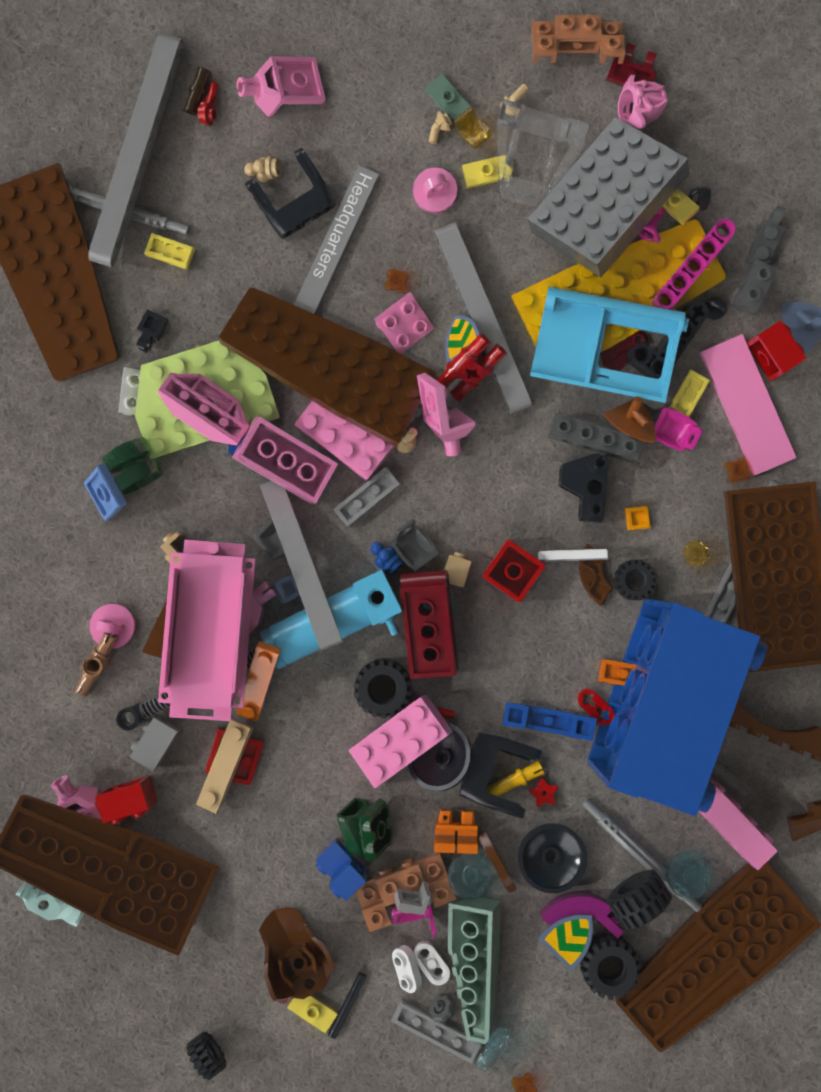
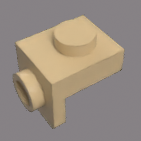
(168, 545)

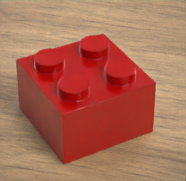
(776, 350)
(513, 571)
(126, 800)

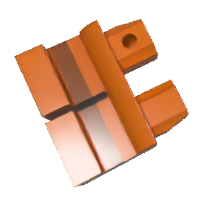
(466, 833)

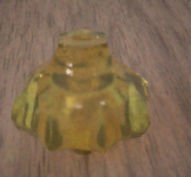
(695, 553)

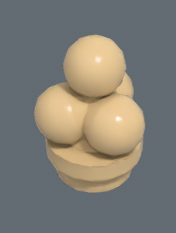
(265, 167)

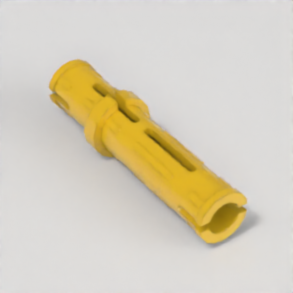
(516, 779)

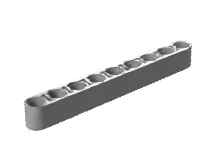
(481, 312)

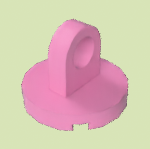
(435, 190)
(114, 620)

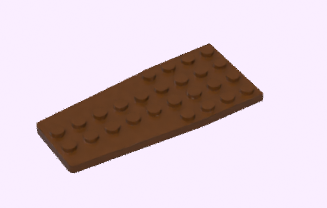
(51, 273)
(327, 363)
(107, 871)
(717, 954)

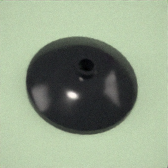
(437, 775)
(554, 873)

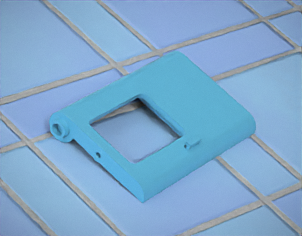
(574, 335)

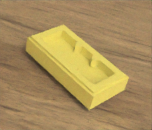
(481, 172)
(680, 207)
(169, 251)
(689, 393)
(314, 1011)

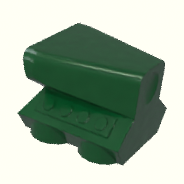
(366, 827)

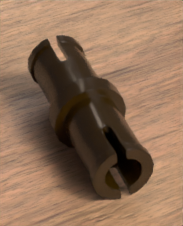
(197, 91)

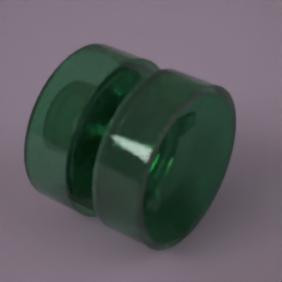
(129, 460)

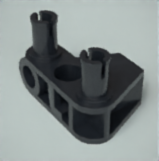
(578, 477)

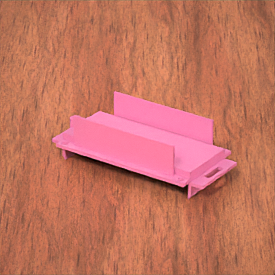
(207, 629)

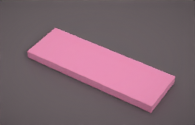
(747, 405)

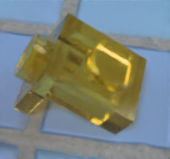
(471, 128)

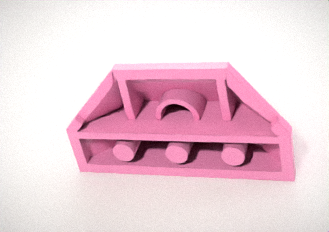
(204, 407)

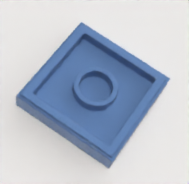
(104, 492)

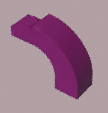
(581, 903)

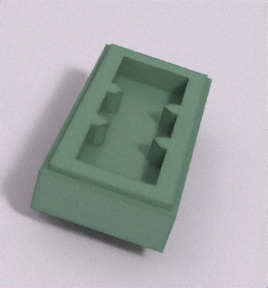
(447, 97)

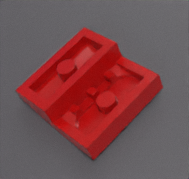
(248, 762)

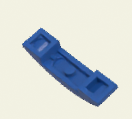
(549, 721)

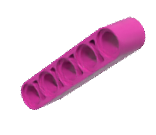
(700, 259)

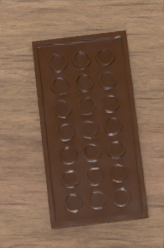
(778, 570)

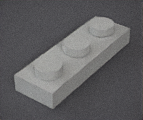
(366, 496)

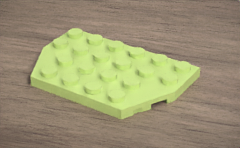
(219, 365)

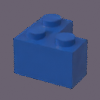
(344, 869)

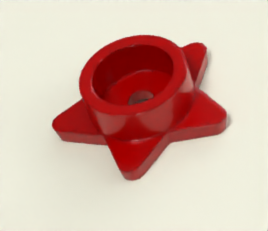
(543, 786)

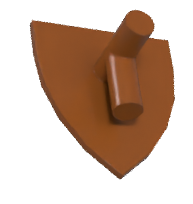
(633, 420)

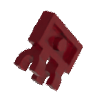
(620, 73)

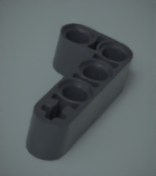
(652, 356)

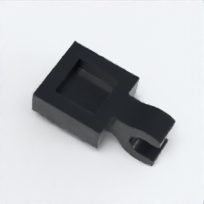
(151, 327)

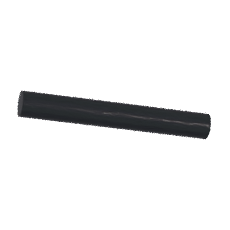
(347, 1005)

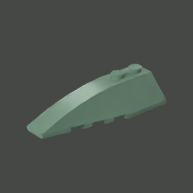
(475, 957)

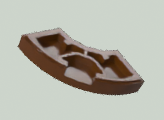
(594, 580)
(497, 863)

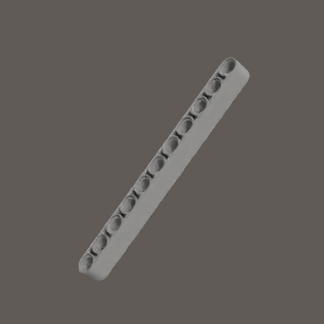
(136, 150)

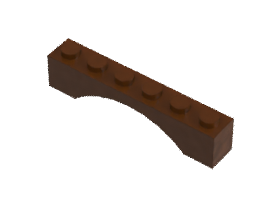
(799, 740)

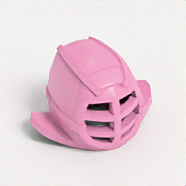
(647, 99)

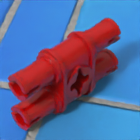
(471, 367)

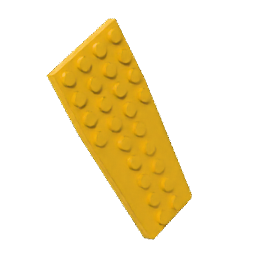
(632, 278)

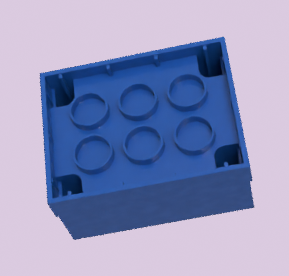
(674, 706)

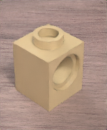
(457, 569)

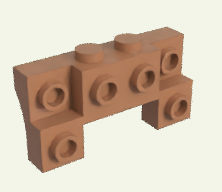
(577, 35)
(380, 889)

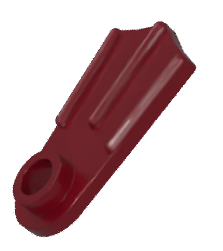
(615, 357)

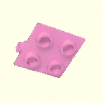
(404, 323)

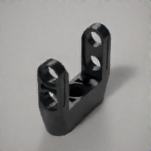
(302, 209)
(478, 776)

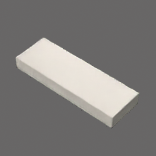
(573, 555)

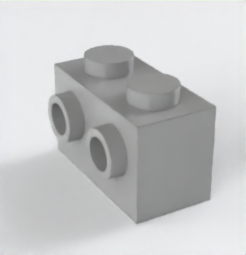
(155, 742)

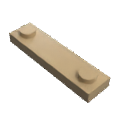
(224, 766)

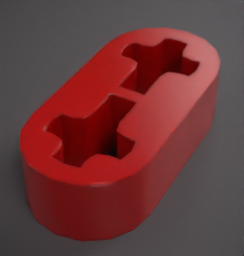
(599, 702)

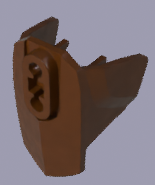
(285, 940)

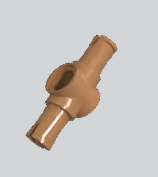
(90, 672)

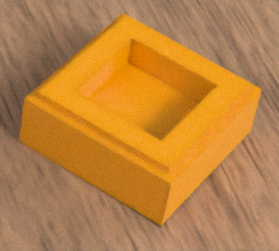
(637, 518)

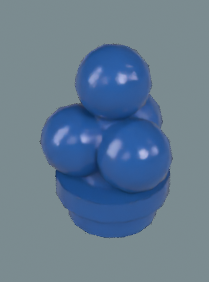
(387, 558)

